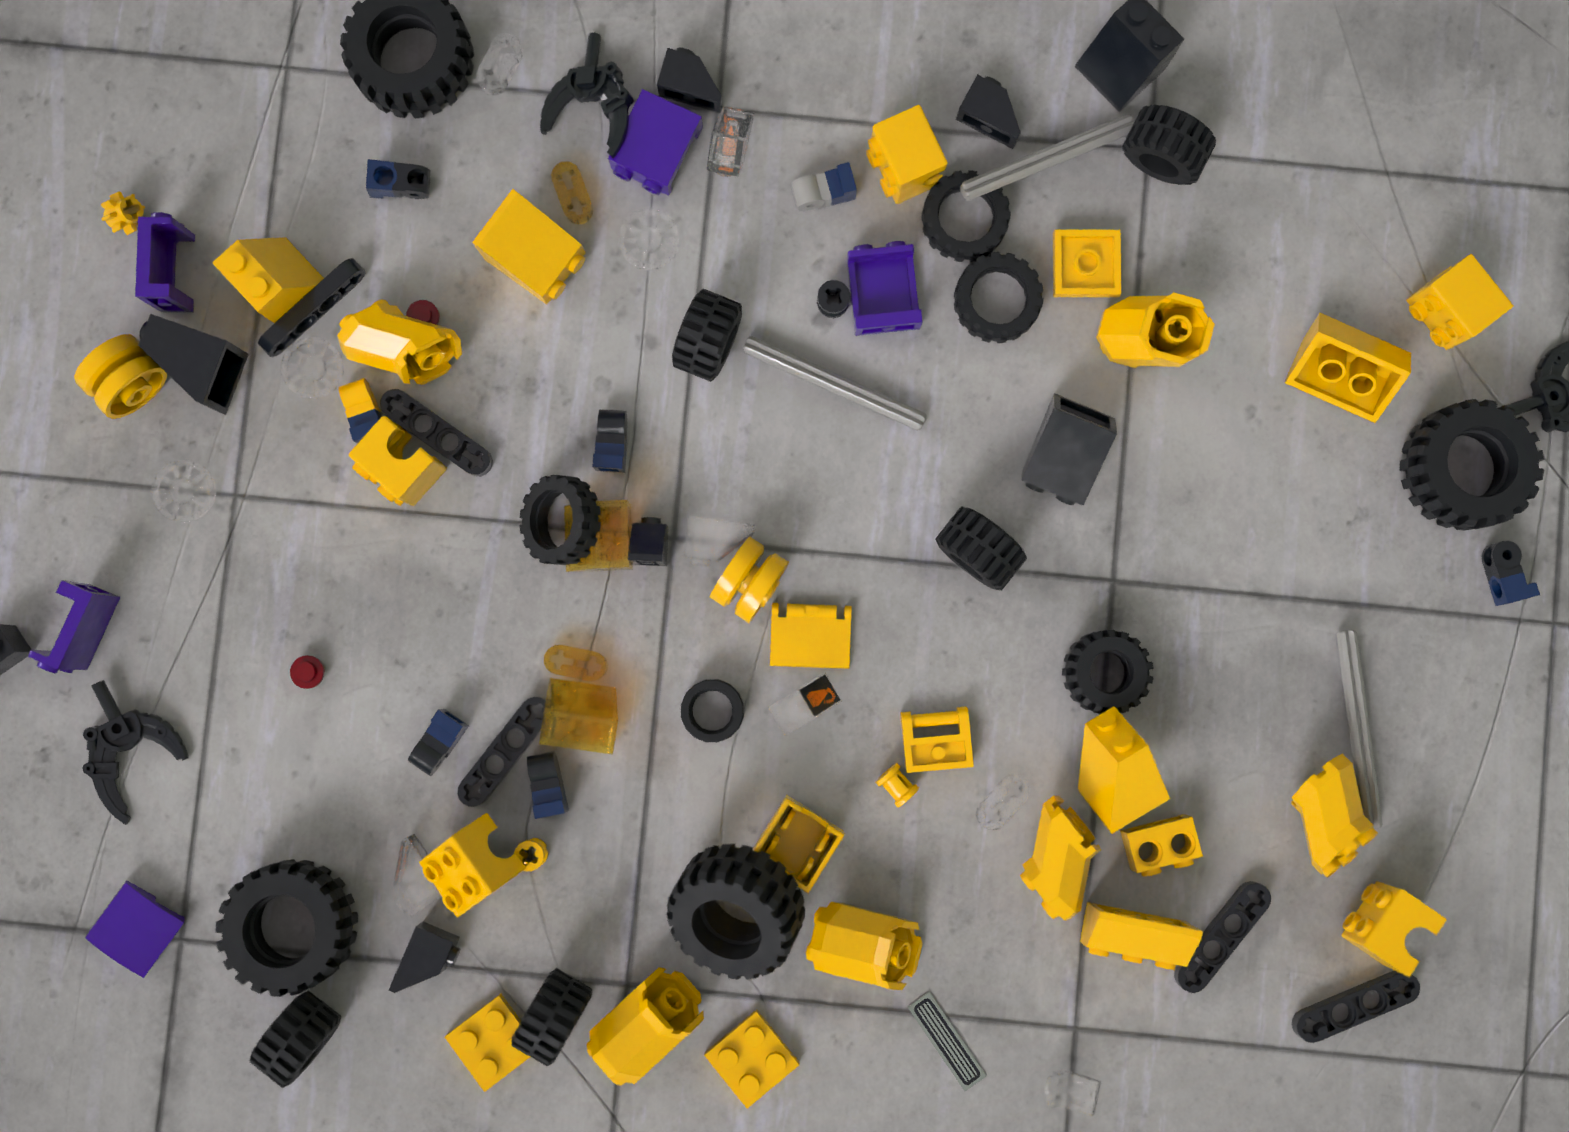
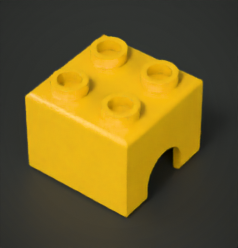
(906, 154)
(1459, 303)
(381, 461)
(799, 841)
(467, 869)
(1385, 921)

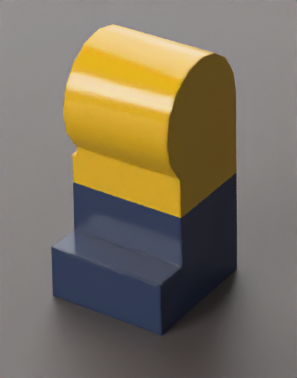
(360, 407)

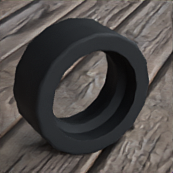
(712, 735)

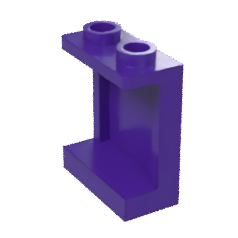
(655, 142)
(157, 263)
(883, 288)
(81, 629)

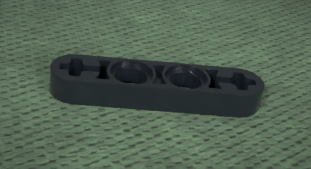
(311, 307)
(436, 433)
(502, 749)
(1228, 941)
(1354, 1001)

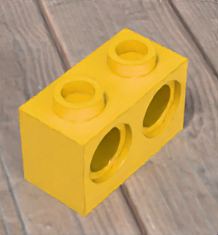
(1160, 836)

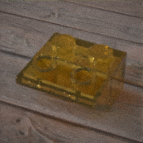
(613, 539)
(580, 716)

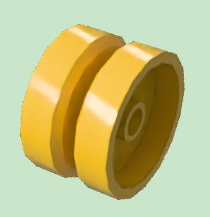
(120, 376)
(751, 581)

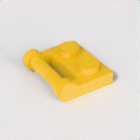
(937, 751)

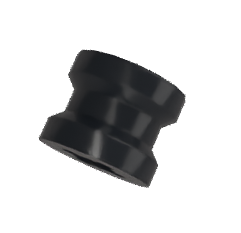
(829, 304)

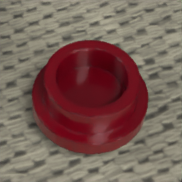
(424, 311)
(307, 672)

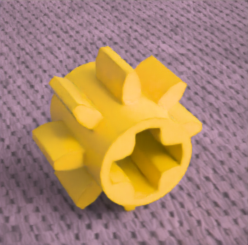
(122, 212)

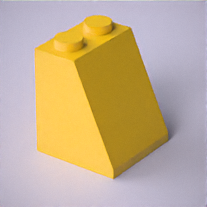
(529, 248)
(268, 274)
(1118, 771)

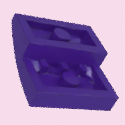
(134, 929)

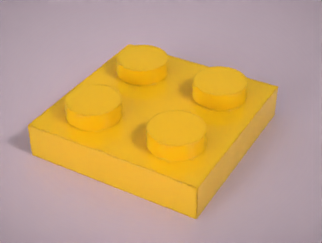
(1086, 263)
(486, 1041)
(751, 1058)

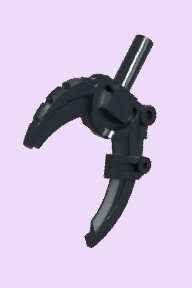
(591, 84)
(1549, 391)
(120, 735)

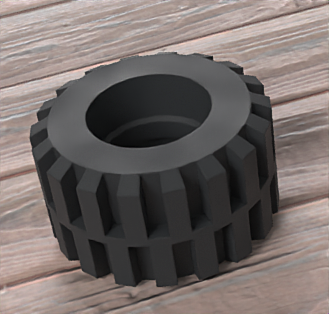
(1169, 144)
(706, 335)
(981, 548)
(1135, 671)
(551, 1017)
(295, 1039)

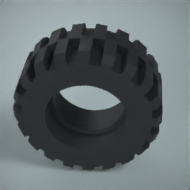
(415, 91)
(1513, 459)
(244, 937)
(718, 938)

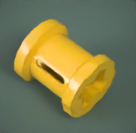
(897, 785)
(541, 852)

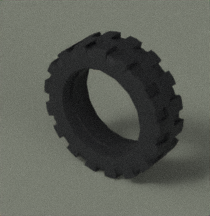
(961, 249)
(1003, 264)
(584, 515)

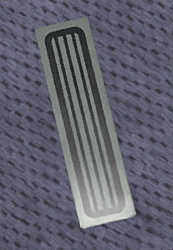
(947, 1041)

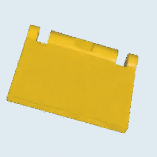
(810, 636)

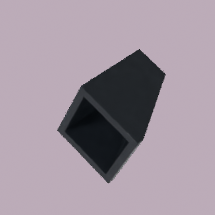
(1129, 52)
(195, 360)
(1069, 450)

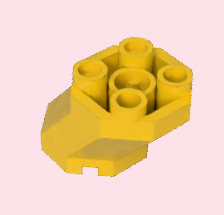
(1155, 331)
(398, 343)
(1333, 816)
(1060, 860)
(864, 945)
(645, 1026)

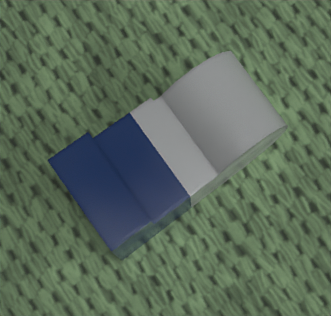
(825, 188)

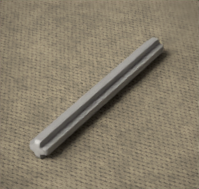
(1046, 157)
(834, 383)
(1359, 725)

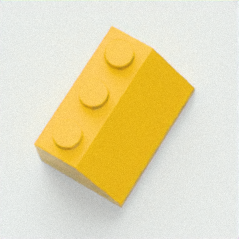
(1349, 368)
(1139, 936)

